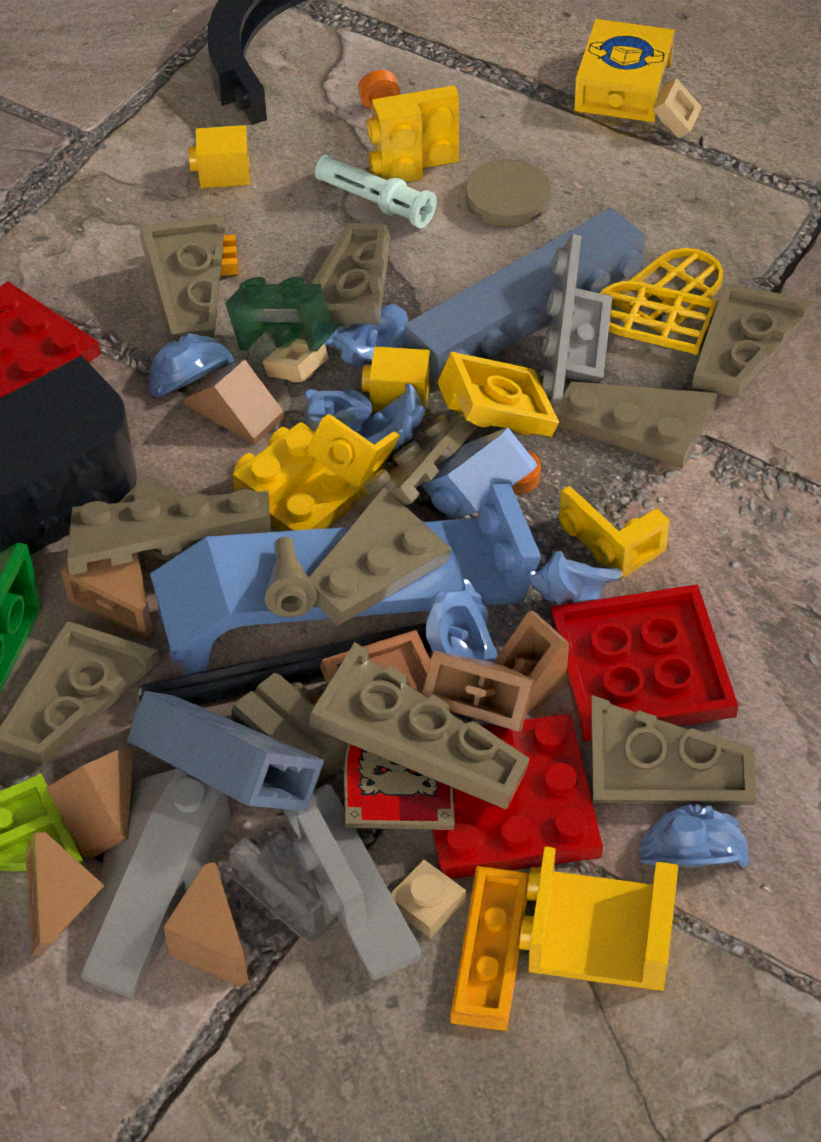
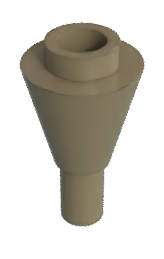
(289, 587)

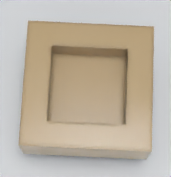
(677, 108)
(295, 362)
(428, 898)

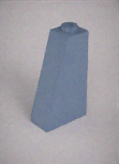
(225, 753)

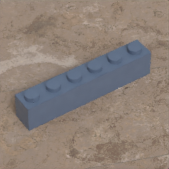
(516, 297)

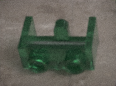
(282, 309)

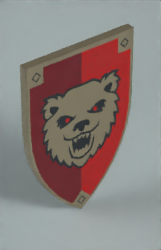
(392, 796)

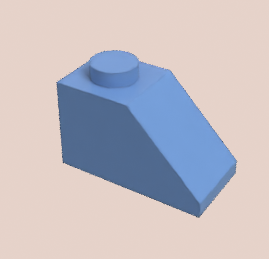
(469, 473)

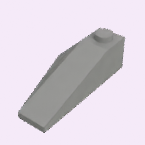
(170, 838)

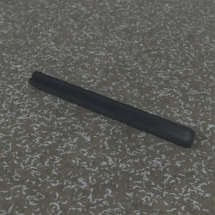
(246, 676)

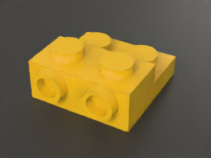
(414, 133)
(497, 395)
(299, 487)

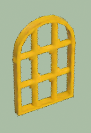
(678, 271)
(672, 311)

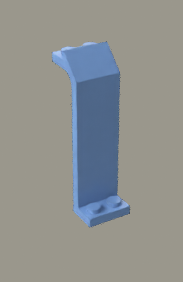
(226, 577)

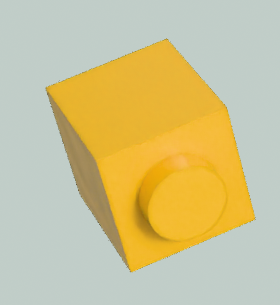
(221, 156)
(392, 371)

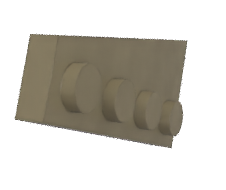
(168, 525)
(396, 722)

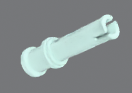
(391, 195)

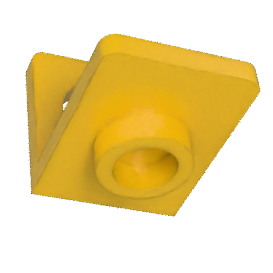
(349, 452)

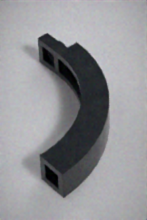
(228, 37)

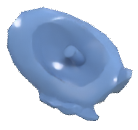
(359, 340)
(185, 362)
(346, 406)
(400, 416)
(571, 580)
(458, 624)
(694, 839)

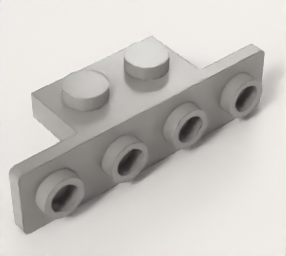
(578, 327)
(352, 885)

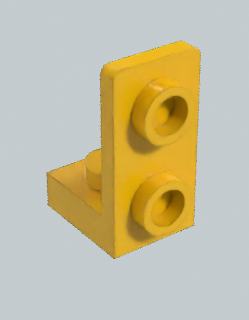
(625, 549)

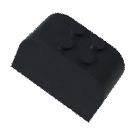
(60, 449)

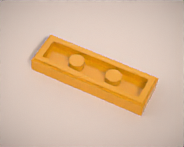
(490, 949)

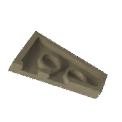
(356, 274)

